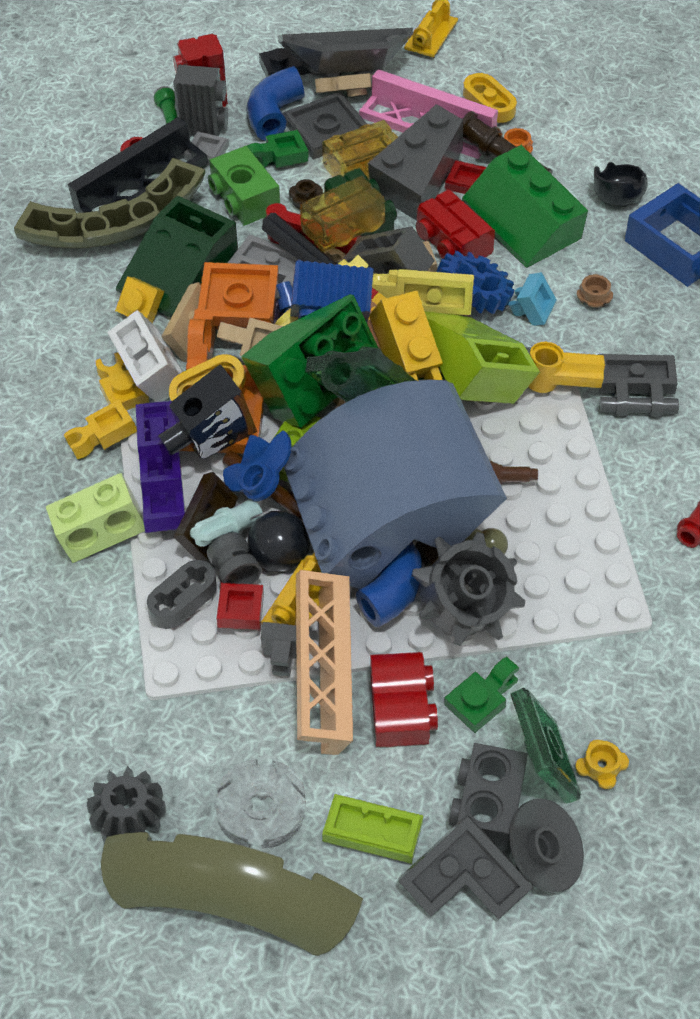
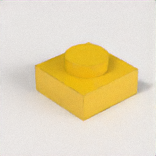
(141, 297)

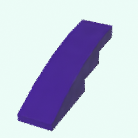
(159, 471)

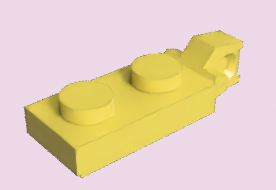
(437, 290)

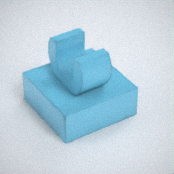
(534, 299)

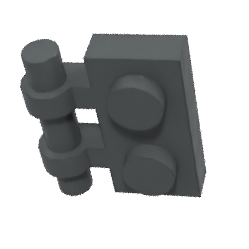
(639, 374)

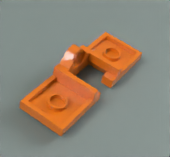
(232, 296)

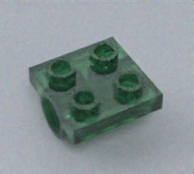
(355, 372)

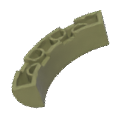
(113, 221)
(231, 884)

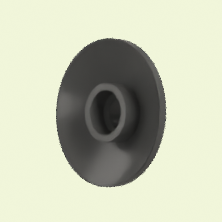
(546, 845)

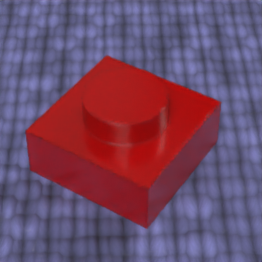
(240, 606)

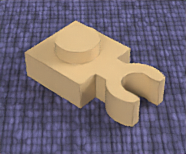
(354, 84)

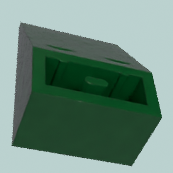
(177, 248)

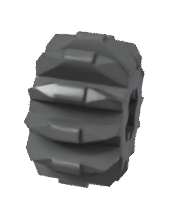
(138, 793)

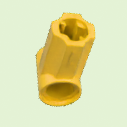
(565, 368)

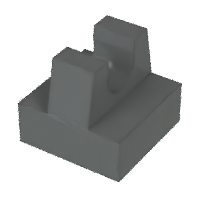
(280, 644)

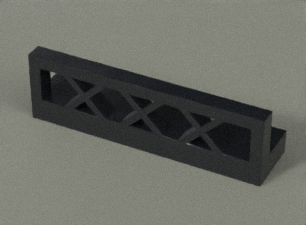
(133, 166)

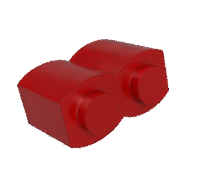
(401, 699)

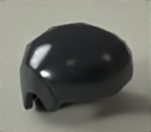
(620, 184)
(278, 541)

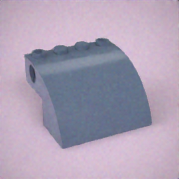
(390, 473)

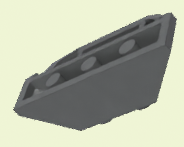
(345, 50)

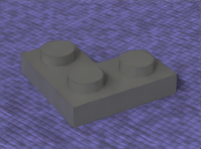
(466, 858)

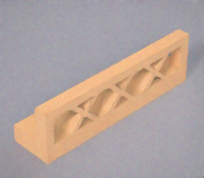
(334, 660)

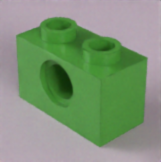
(243, 184)

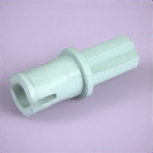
(225, 521)

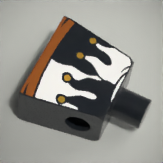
(209, 416)

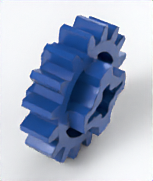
(490, 286)

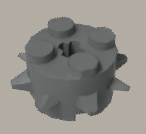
(449, 602)

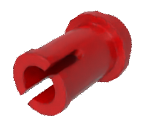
(689, 529)

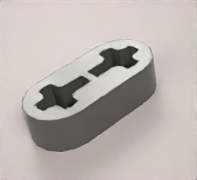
(185, 597)

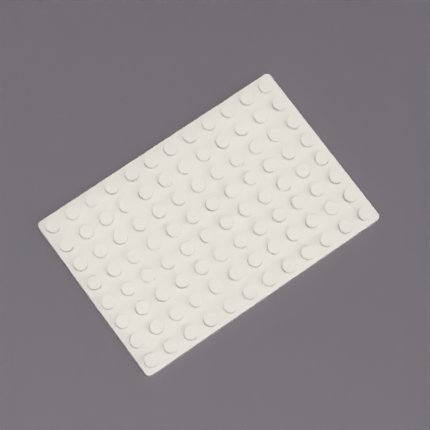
(558, 528)

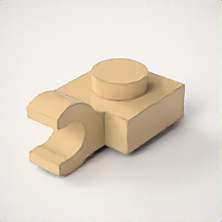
(248, 337)

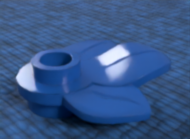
(259, 467)

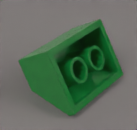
(526, 207)

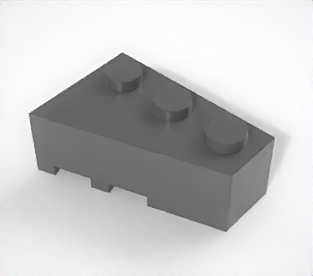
(418, 160)

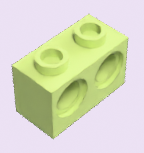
(96, 518)

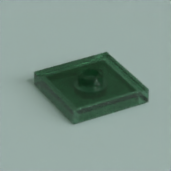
(545, 746)

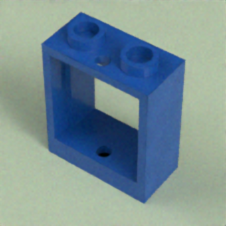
(650, 219)

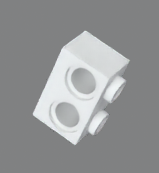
(145, 355)

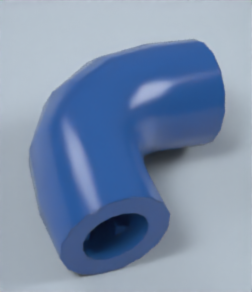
(268, 98)
(392, 590)

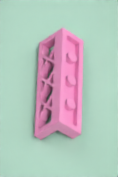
(414, 99)

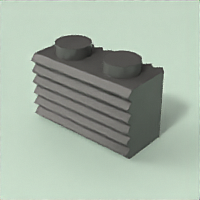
(200, 99)

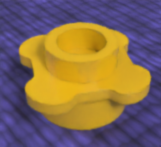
(610, 754)

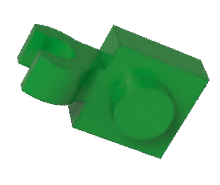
(281, 149)
(481, 699)

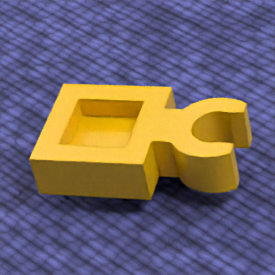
(118, 384)
(104, 428)

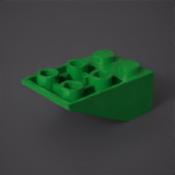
(281, 358)

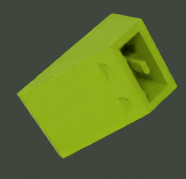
(481, 359)

